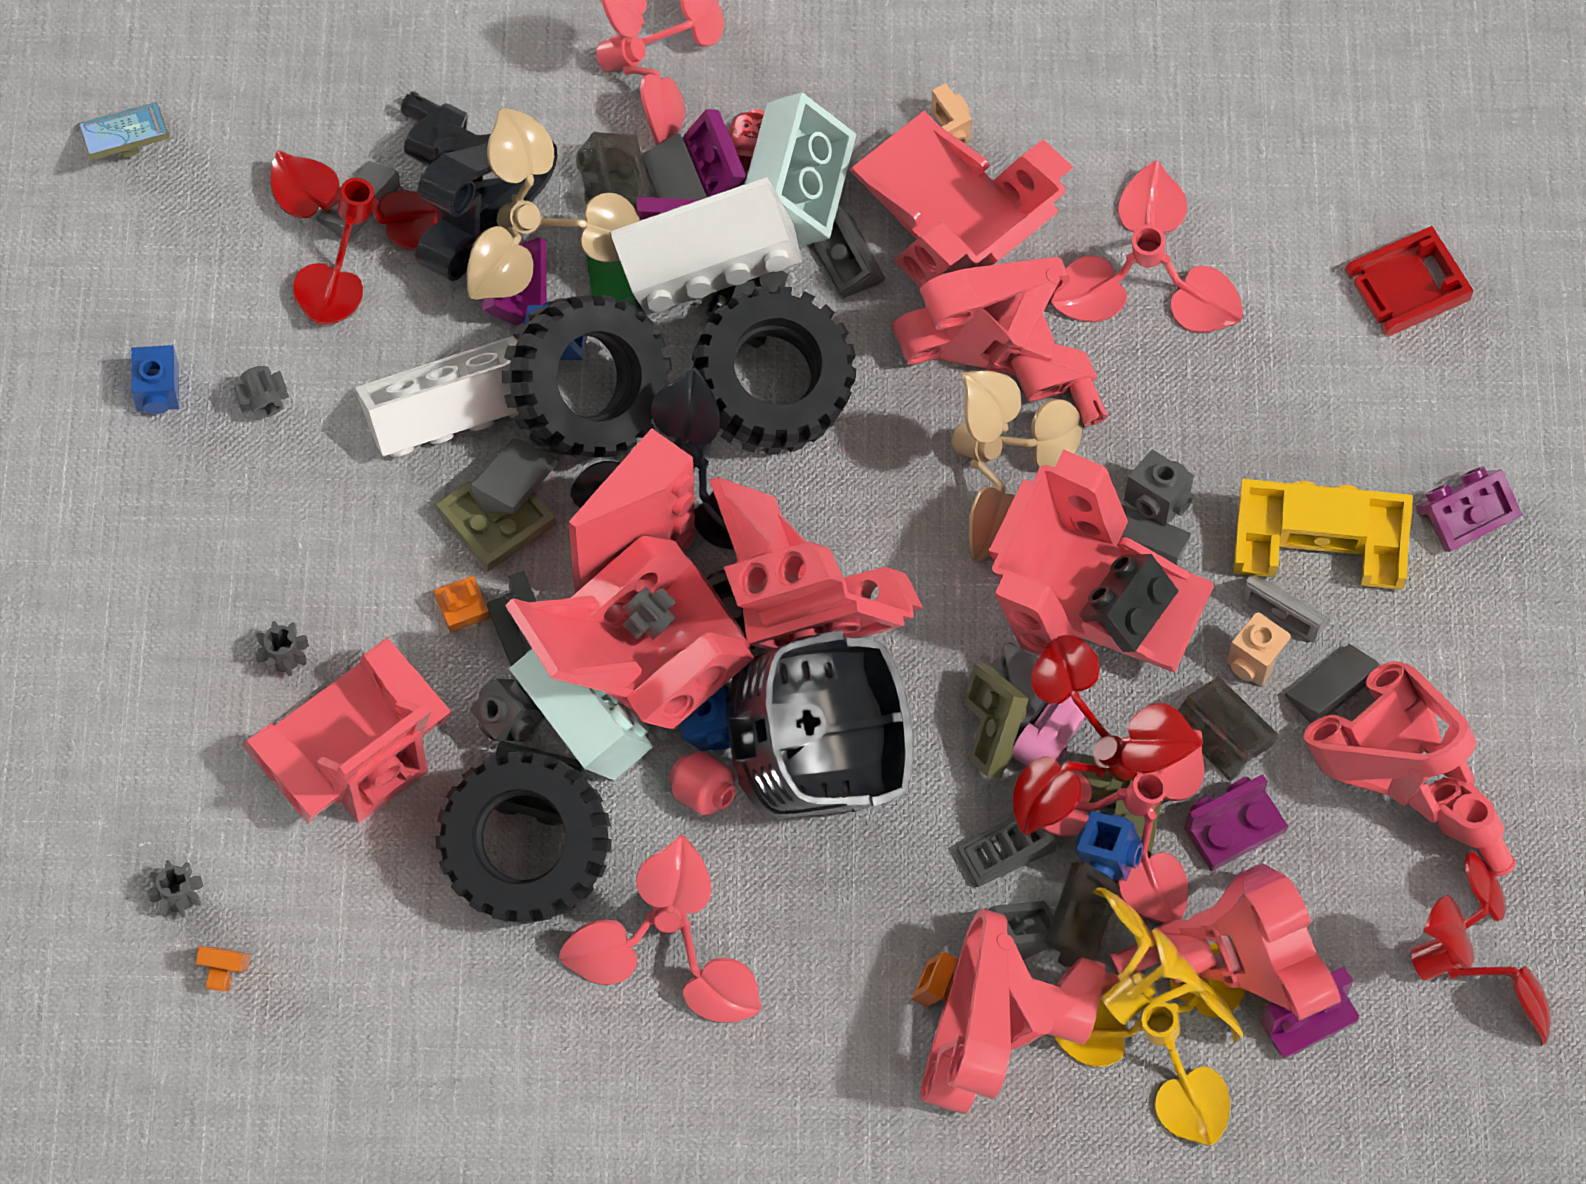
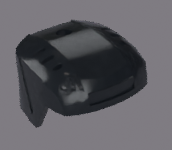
(820, 728)

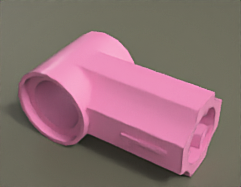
(1049, 733)

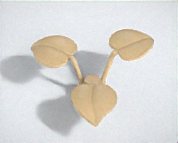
(515, 153)
(989, 405)

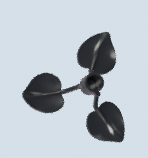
(691, 415)

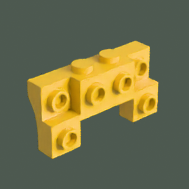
(1323, 520)

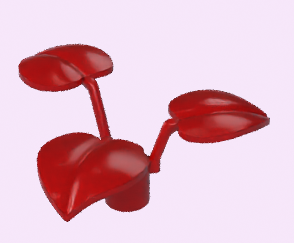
(304, 186)
(1155, 739)
(1454, 947)

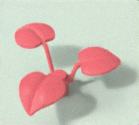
(624, 51)
(1150, 208)
(1159, 883)
(674, 885)

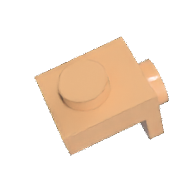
(952, 112)
(1256, 649)

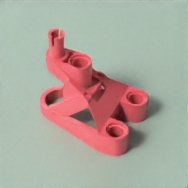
(1001, 312)
(1384, 756)
(1270, 939)
(1001, 1008)

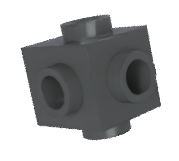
(1159, 488)
(506, 711)

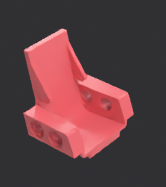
(951, 204)
(1061, 548)
(795, 585)
(658, 678)
(353, 738)

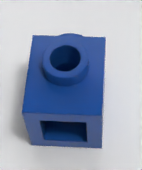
(155, 378)

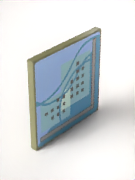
(123, 131)

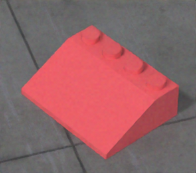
(642, 497)

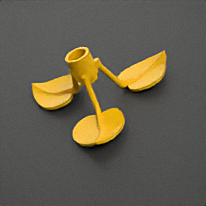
(1135, 992)
(1188, 1107)

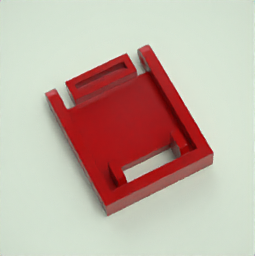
(1400, 286)

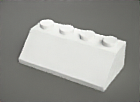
(707, 246)
(438, 399)

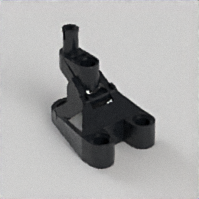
(456, 183)

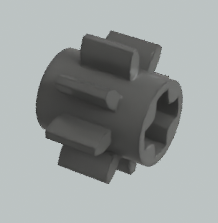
(261, 392)
(649, 613)
(278, 638)
(177, 901)

